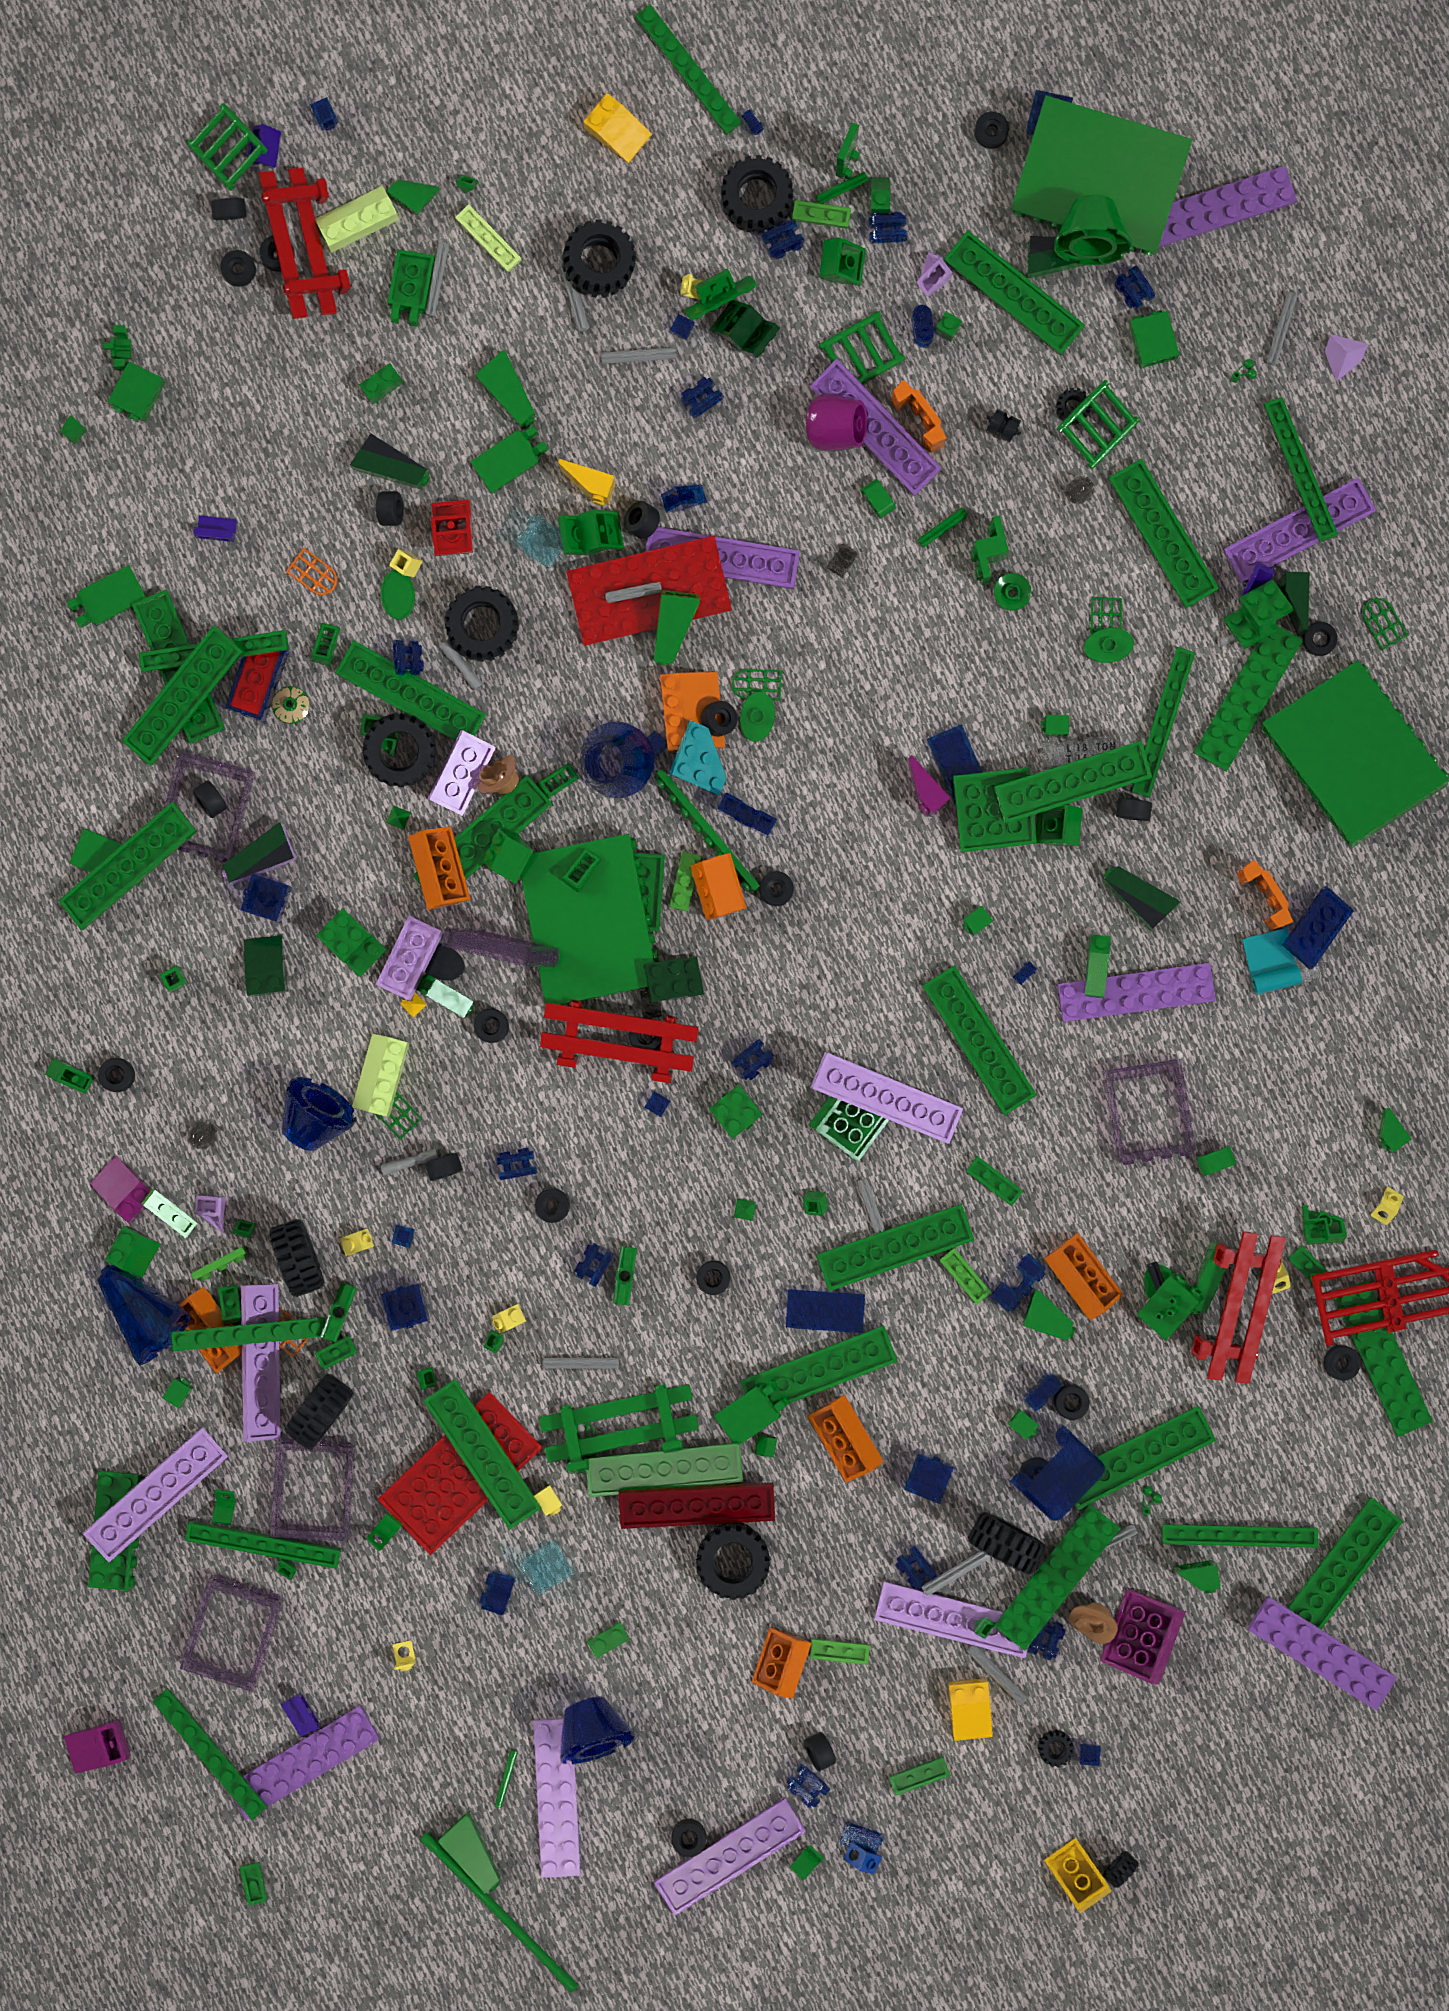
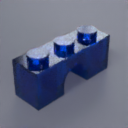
(746, 815)
(1031, 1271)

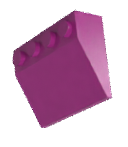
(1143, 1636)

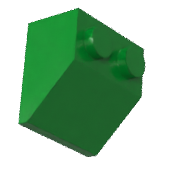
(842, 262)
(1059, 826)
(507, 854)
(132, 1251)
(1201, 1574)

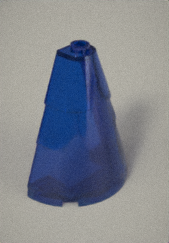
(141, 1313)

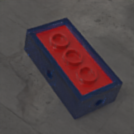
(256, 685)

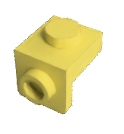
(356, 1242)
(508, 1318)

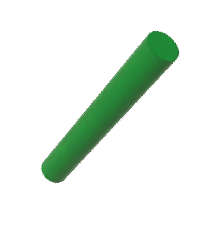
(506, 1778)

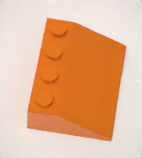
(684, 700)

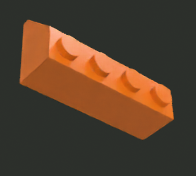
(439, 867)
(1083, 1276)
(207, 1314)
(845, 1438)

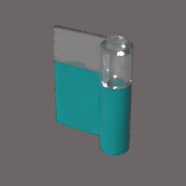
(1273, 965)

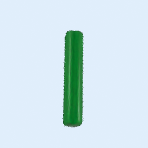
(842, 188)
(942, 527)

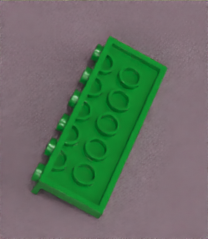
(119, 1571)

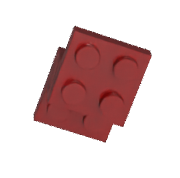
(452, 528)

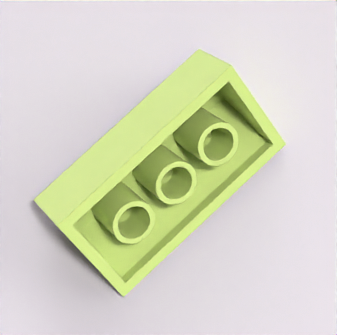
(357, 219)
(380, 1075)

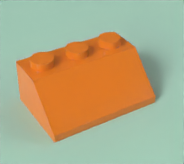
(718, 886)
(781, 1663)

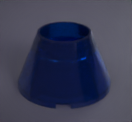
(637, 759)
(314, 1114)
(592, 1731)

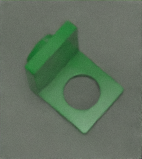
(224, 1507)
(385, 1530)
(806, 1862)

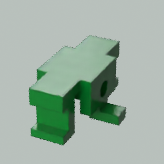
(120, 347)

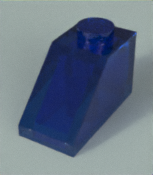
(683, 497)

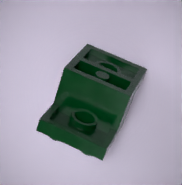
(745, 328)
(673, 979)

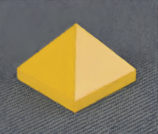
(414, 1006)

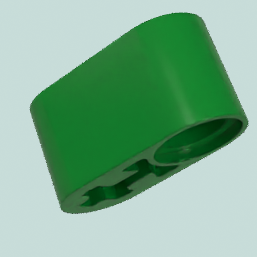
(878, 498)
(1216, 1161)

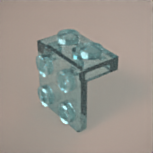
(540, 541)
(546, 1568)

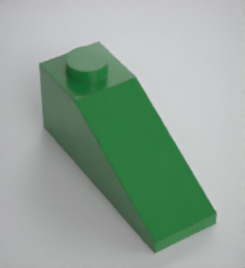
(1097, 965)

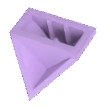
(934, 274)
(1343, 354)
(212, 1210)

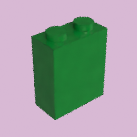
(1153, 339)
(136, 392)

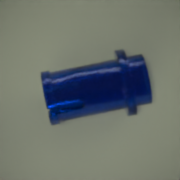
(755, 126)
(1025, 973)

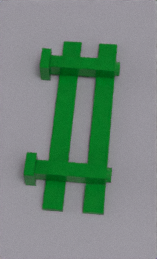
(576, 1448)

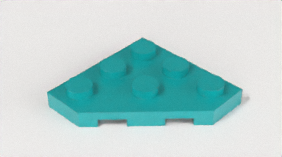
(698, 760)

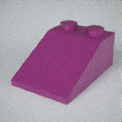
(928, 792)
(122, 1189)

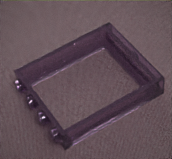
(187, 760)
(501, 947)
(1145, 1070)
(311, 1531)
(254, 1594)

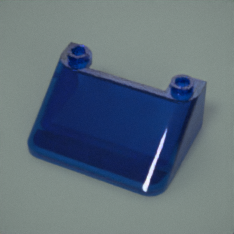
(1064, 1477)

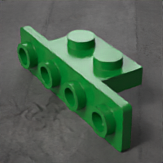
(718, 291)

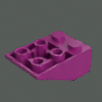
(97, 1746)

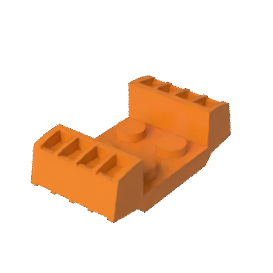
(905, 394)
(1270, 888)

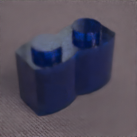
(1038, 1395)
(498, 1592)

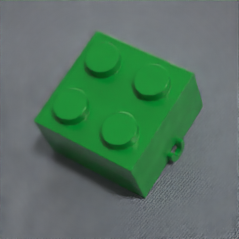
(736, 1111)

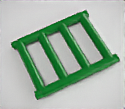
(248, 136)
(859, 327)
(1077, 414)

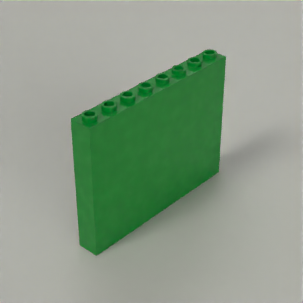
(1101, 154)
(1355, 754)
(599, 929)

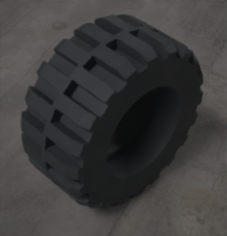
(757, 170)
(609, 237)
(481, 598)
(399, 723)
(296, 1257)
(319, 1411)
(1006, 1543)
(733, 1587)

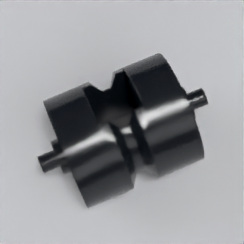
(1003, 425)

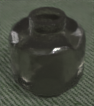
(1080, 489)
(203, 1135)

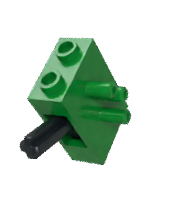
(1170, 1303)

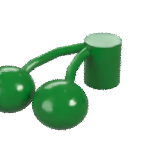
(1251, 373)
(1157, 1498)

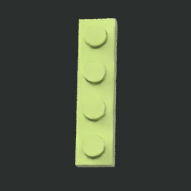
(488, 238)

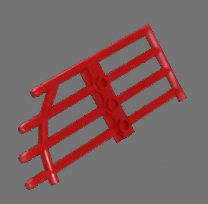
(1388, 1292)

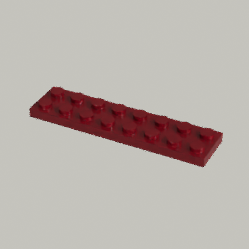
(696, 1505)

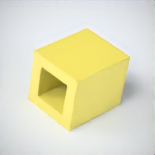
(406, 563)
(548, 1501)

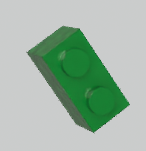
(381, 383)

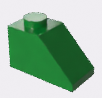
(880, 196)
(69, 1075)
(1392, 1132)

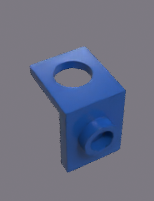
(866, 1861)

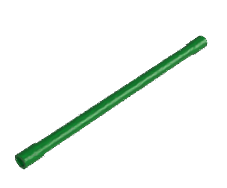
(562, 1976)

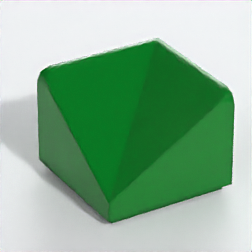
(73, 429)
(815, 1203)

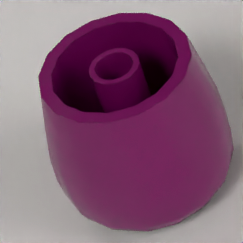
(836, 423)

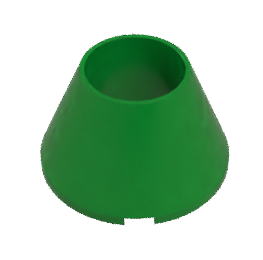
(1093, 232)

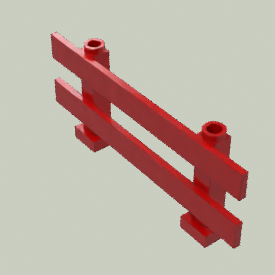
(321, 281)
(572, 1044)
(1222, 1348)

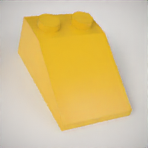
(616, 128)
(593, 483)
(970, 1709)
(1078, 1875)

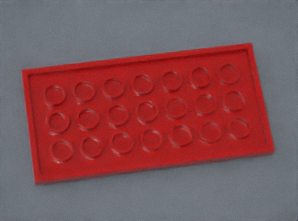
(679, 568)
(440, 1489)

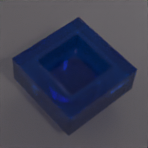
(682, 327)
(657, 1104)
(403, 1236)
(1089, 1754)

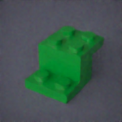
(591, 532)
(989, 550)
(1258, 614)
(351, 942)

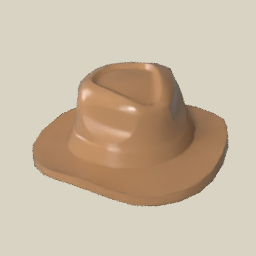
(499, 776)
(1094, 1622)

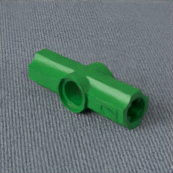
(623, 1288)
(343, 1300)

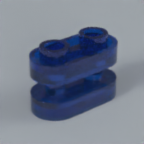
(879, 221)
(779, 249)
(1124, 285)
(922, 326)
(690, 397)
(414, 652)
(765, 1060)
(523, 1155)
(583, 1270)
(915, 1579)
(1049, 1650)
(796, 1786)

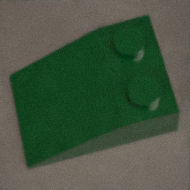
(1296, 590)
(265, 966)

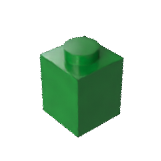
(948, 326)
(1055, 725)
(976, 921)
(174, 979)
(178, 1391)
(1023, 1425)

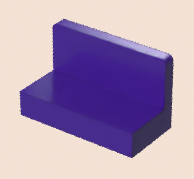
(271, 139)
(215, 528)
(1258, 577)
(301, 1715)

